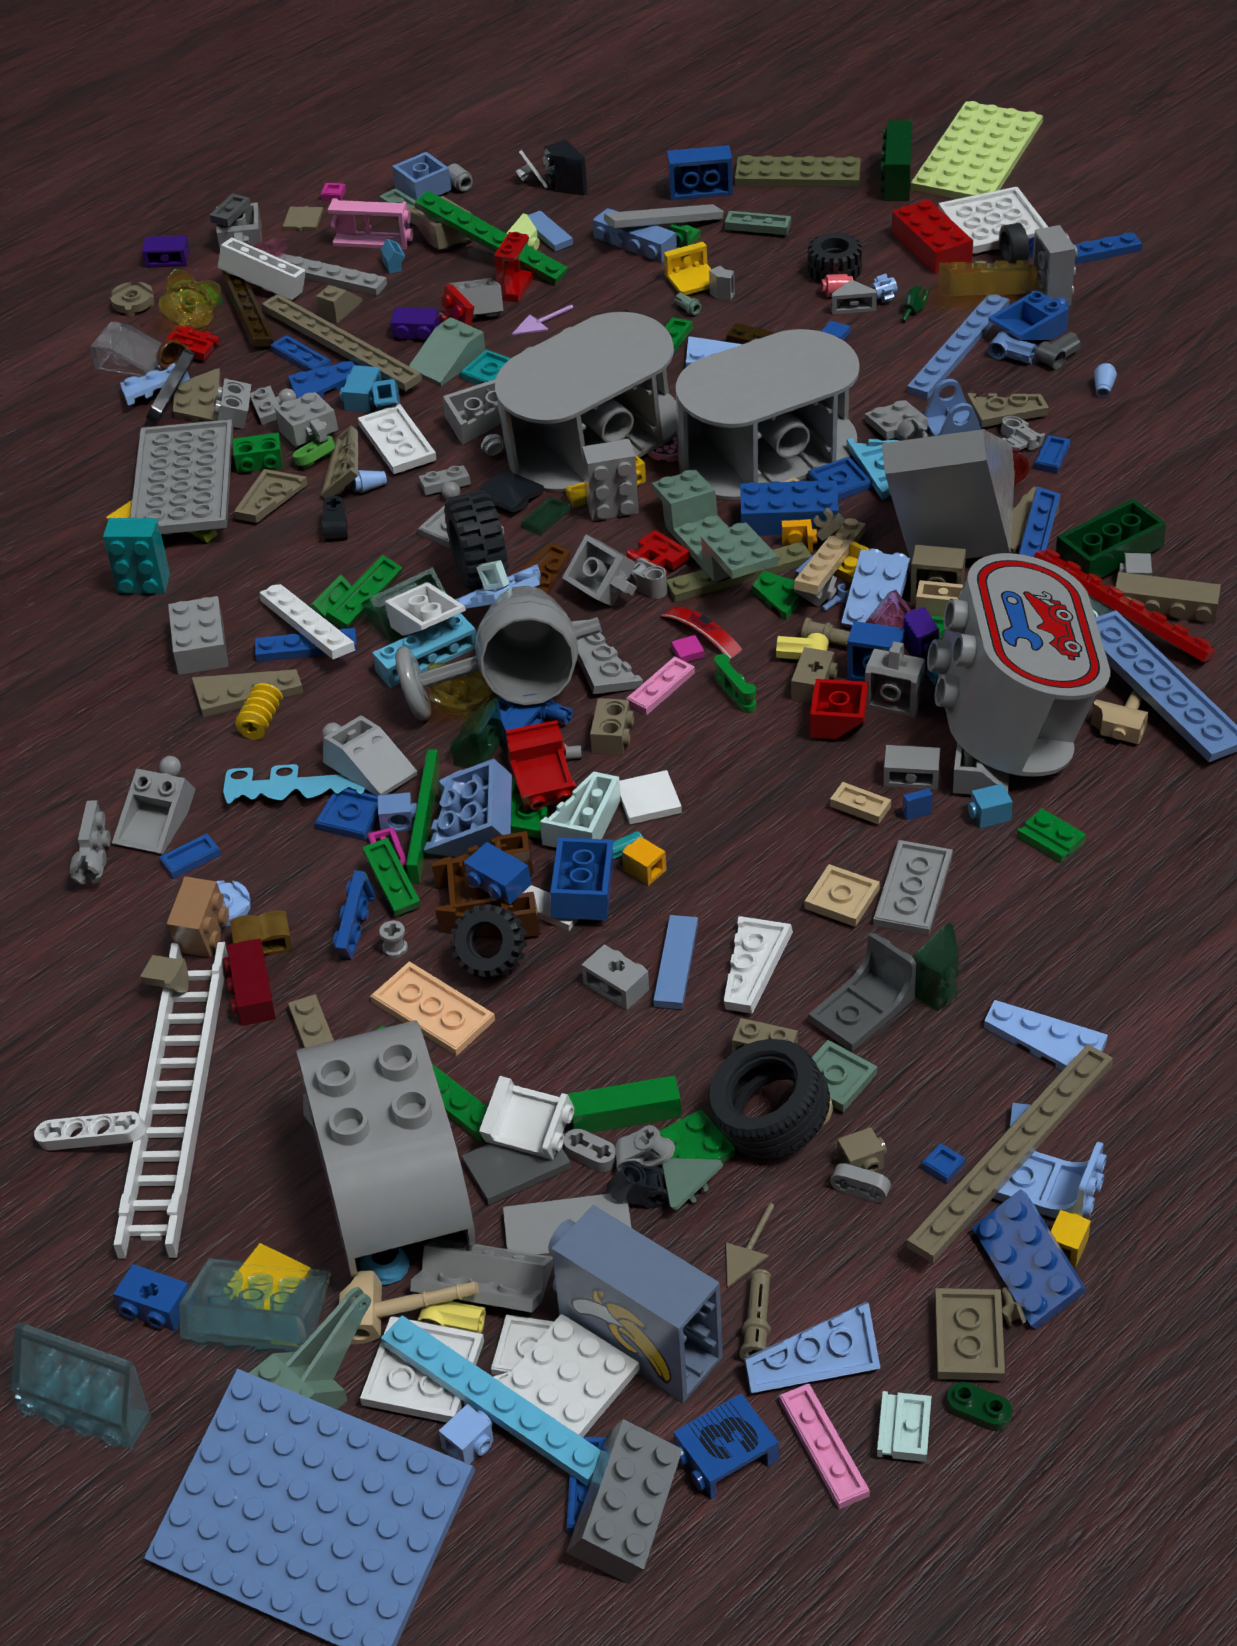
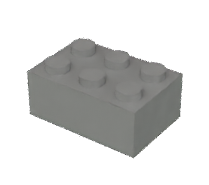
(1055, 262)
(610, 479)
(198, 635)

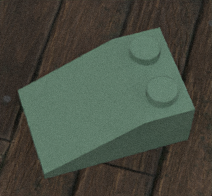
(448, 351)

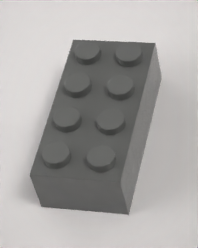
(624, 1501)

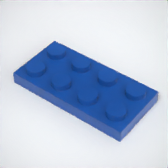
(1029, 1259)

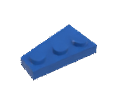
(321, 379)
(359, 893)

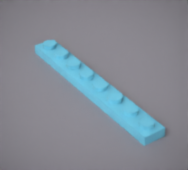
(493, 1398)

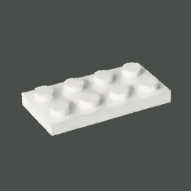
(397, 439)

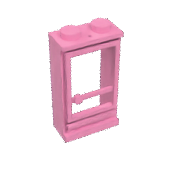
(345, 224)

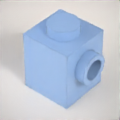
(467, 1434)

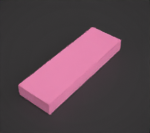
(660, 685)

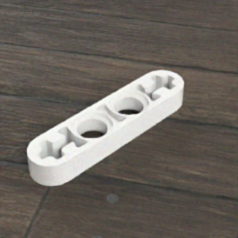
(123, 1128)

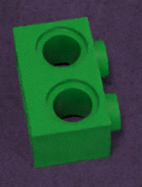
(257, 453)

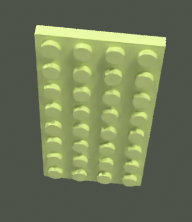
(977, 151)

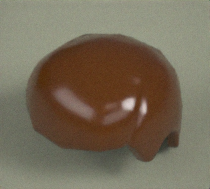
(169, 353)

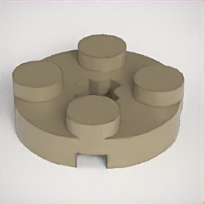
(132, 299)

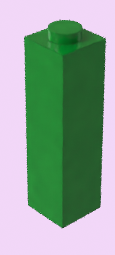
(626, 1105)

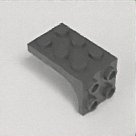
(869, 997)

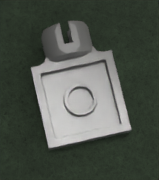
(898, 421)
(92, 840)

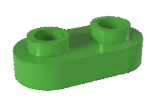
(312, 451)

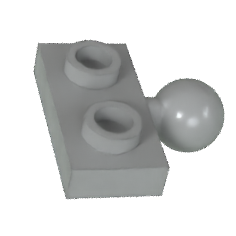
(265, 401)
(445, 481)

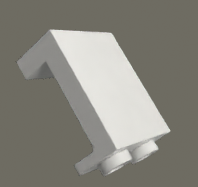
(526, 1119)

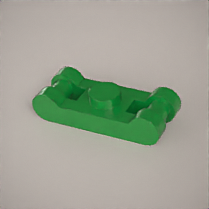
(734, 684)

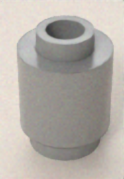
(460, 177)

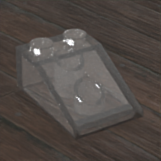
(125, 350)

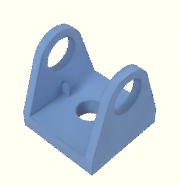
(951, 413)

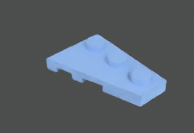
(146, 385)

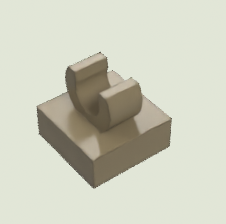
(830, 525)

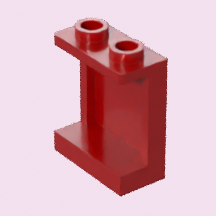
(507, 266)
(540, 771)

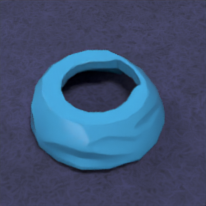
(387, 1273)

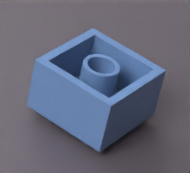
(421, 174)

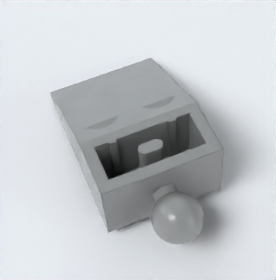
(366, 756)
(151, 811)

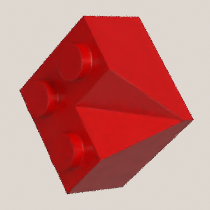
(837, 707)

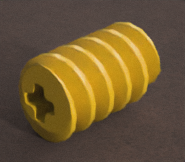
(258, 711)

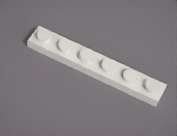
(307, 621)

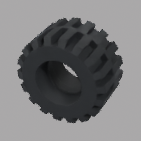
(834, 255)
(466, 934)

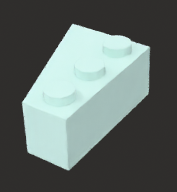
(585, 812)

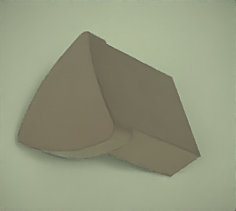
(166, 973)

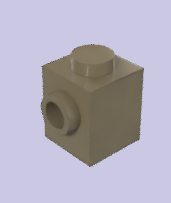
(862, 1150)

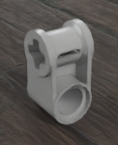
(649, 579)
(643, 1148)

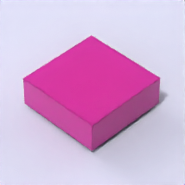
(333, 190)
(688, 648)

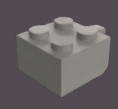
(245, 228)
(306, 419)
(600, 571)
(895, 681)

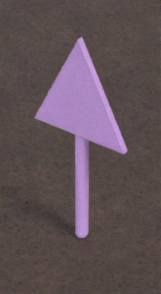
(532, 325)

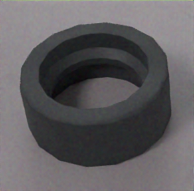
(1013, 243)

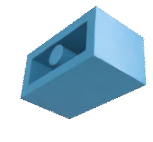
(358, 390)

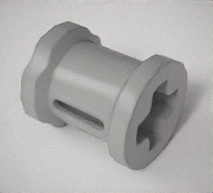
(392, 934)

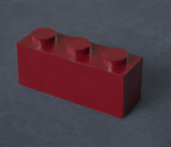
(249, 982)

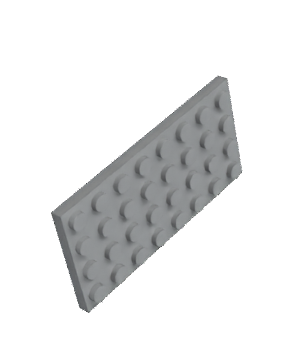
(184, 476)

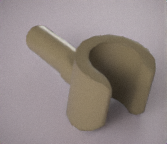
(1011, 1310)

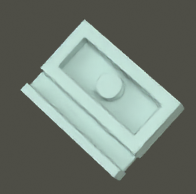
(904, 1426)

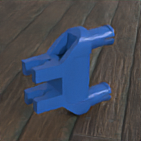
(518, 715)

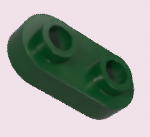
(978, 1406)

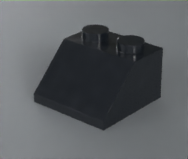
(565, 168)

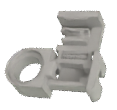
(1020, 434)

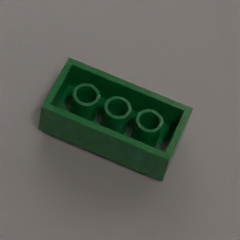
(896, 160)
(1103, 540)

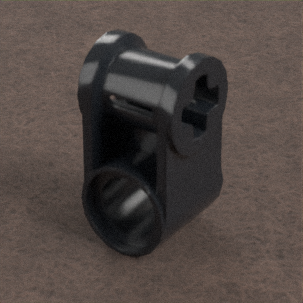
(334, 518)
(638, 1184)

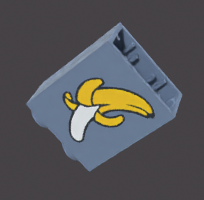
(638, 1300)

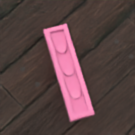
(824, 1446)

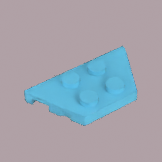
(871, 462)

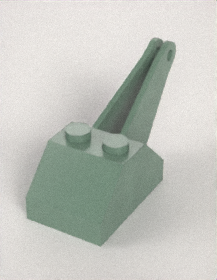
(316, 1362)

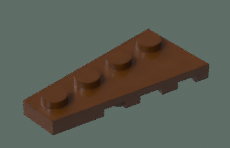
(551, 563)

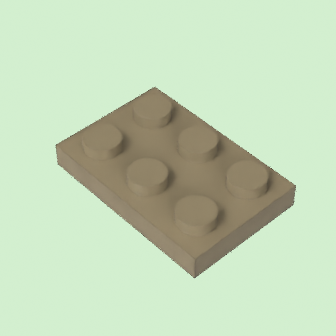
(969, 1334)

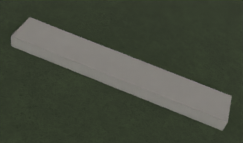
(663, 216)

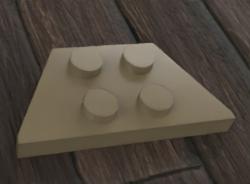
(197, 398)

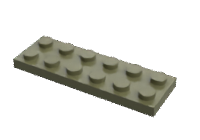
(798, 171)

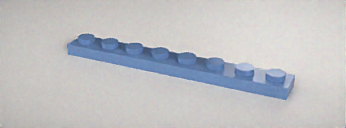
(956, 347)

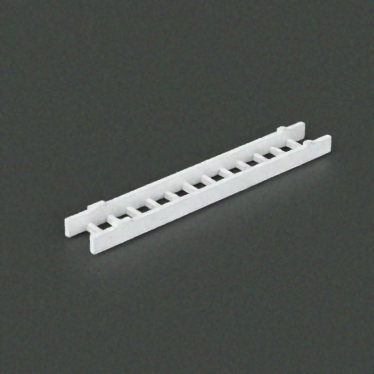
(139, 1155)

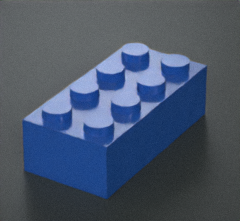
(770, 503)

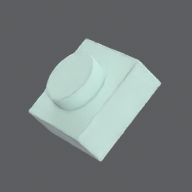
(493, 575)

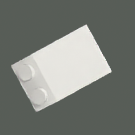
(420, 609)

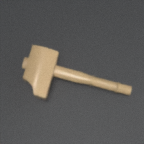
(1120, 721)
(372, 1286)

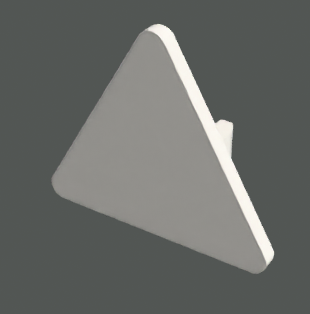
(526, 171)

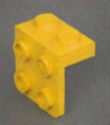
(688, 268)

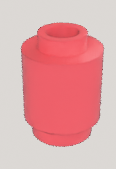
(833, 282)

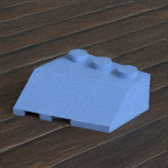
(473, 809)

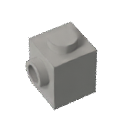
(1136, 564)

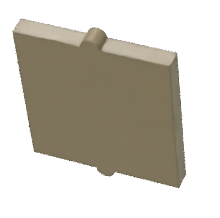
(303, 218)

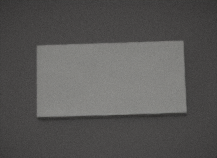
(913, 887)
(533, 1224)

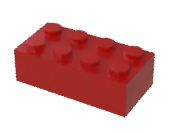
(931, 235)

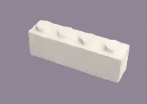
(261, 268)

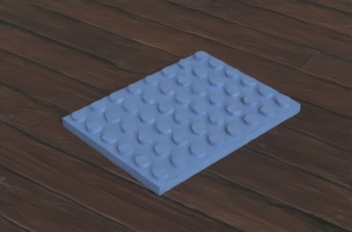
(310, 1514)

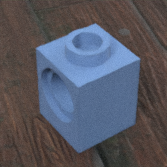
(396, 811)

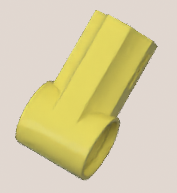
(793, 646)
(454, 1316)

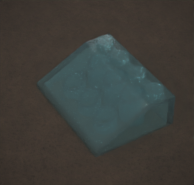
(223, 1313)
(77, 1387)

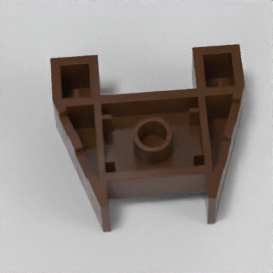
(464, 896)

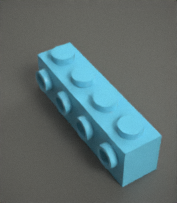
(431, 645)

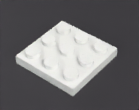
(572, 1375)
(406, 1390)

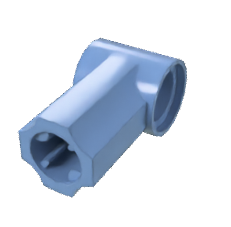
(1007, 346)

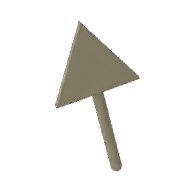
(743, 1260)

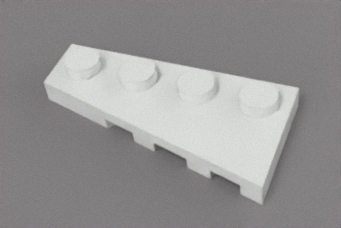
(754, 959)

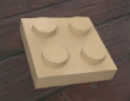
(842, 895)

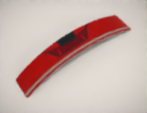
(707, 628)

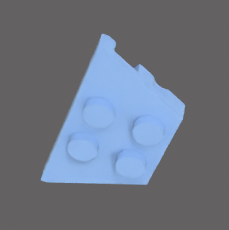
(480, 597)

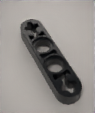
(170, 386)

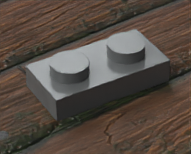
(230, 210)

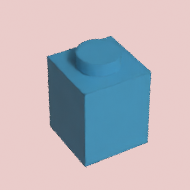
(385, 394)
(990, 806)

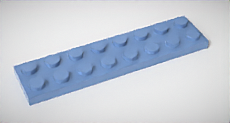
(1166, 688)

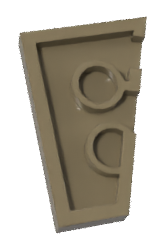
(993, 409)
(267, 494)

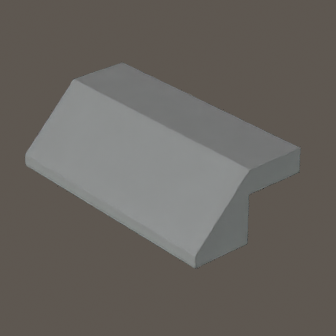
(503, 1275)

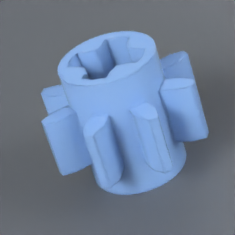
(885, 288)

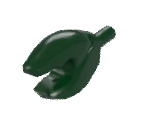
(914, 302)

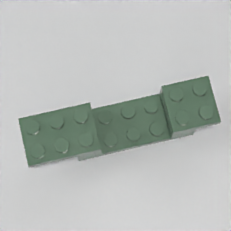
(694, 522)

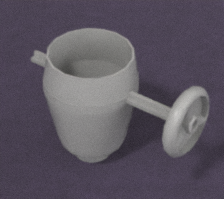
(519, 648)

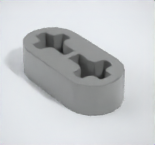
(590, 1150)
(860, 1183)

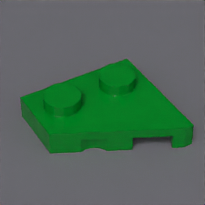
(777, 593)

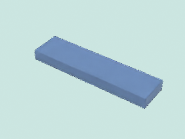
(676, 962)

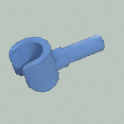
(841, 596)

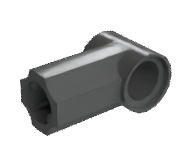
(1055, 353)

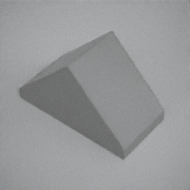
(853, 298)

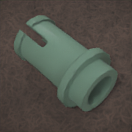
(691, 305)

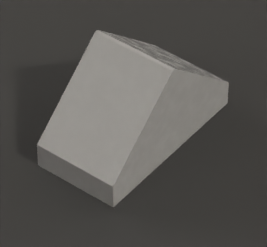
(953, 491)

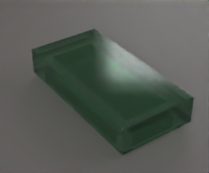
(545, 516)

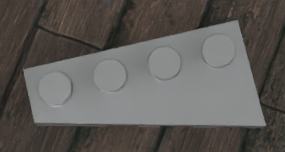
(603, 666)

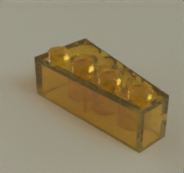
(987, 278)

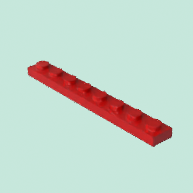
(1132, 608)

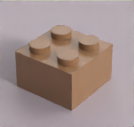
(198, 917)

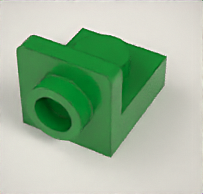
(685, 235)

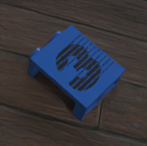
(724, 1443)

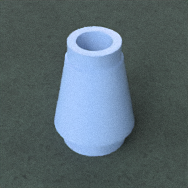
(1104, 379)
(368, 480)

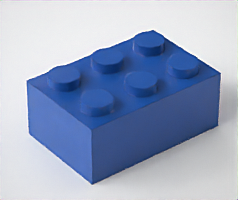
(700, 172)
(582, 878)

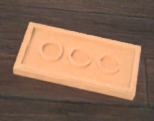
(440, 1010)

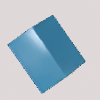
(392, 256)

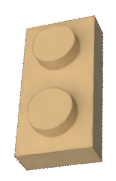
(860, 803)

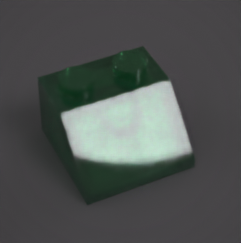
(478, 736)
(937, 969)

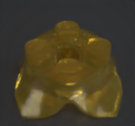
(182, 288)
(461, 694)

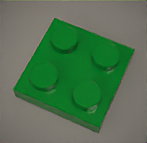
(698, 1139)

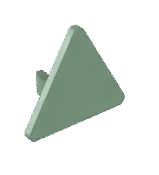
(686, 1177)

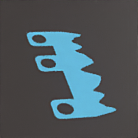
(281, 786)

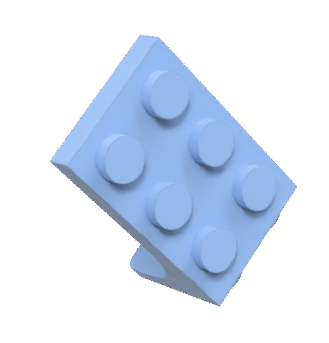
(873, 580)
(1058, 1183)

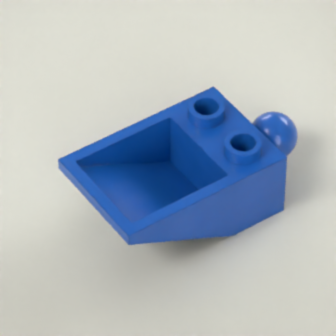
(1034, 317)

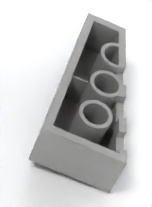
(472, 411)

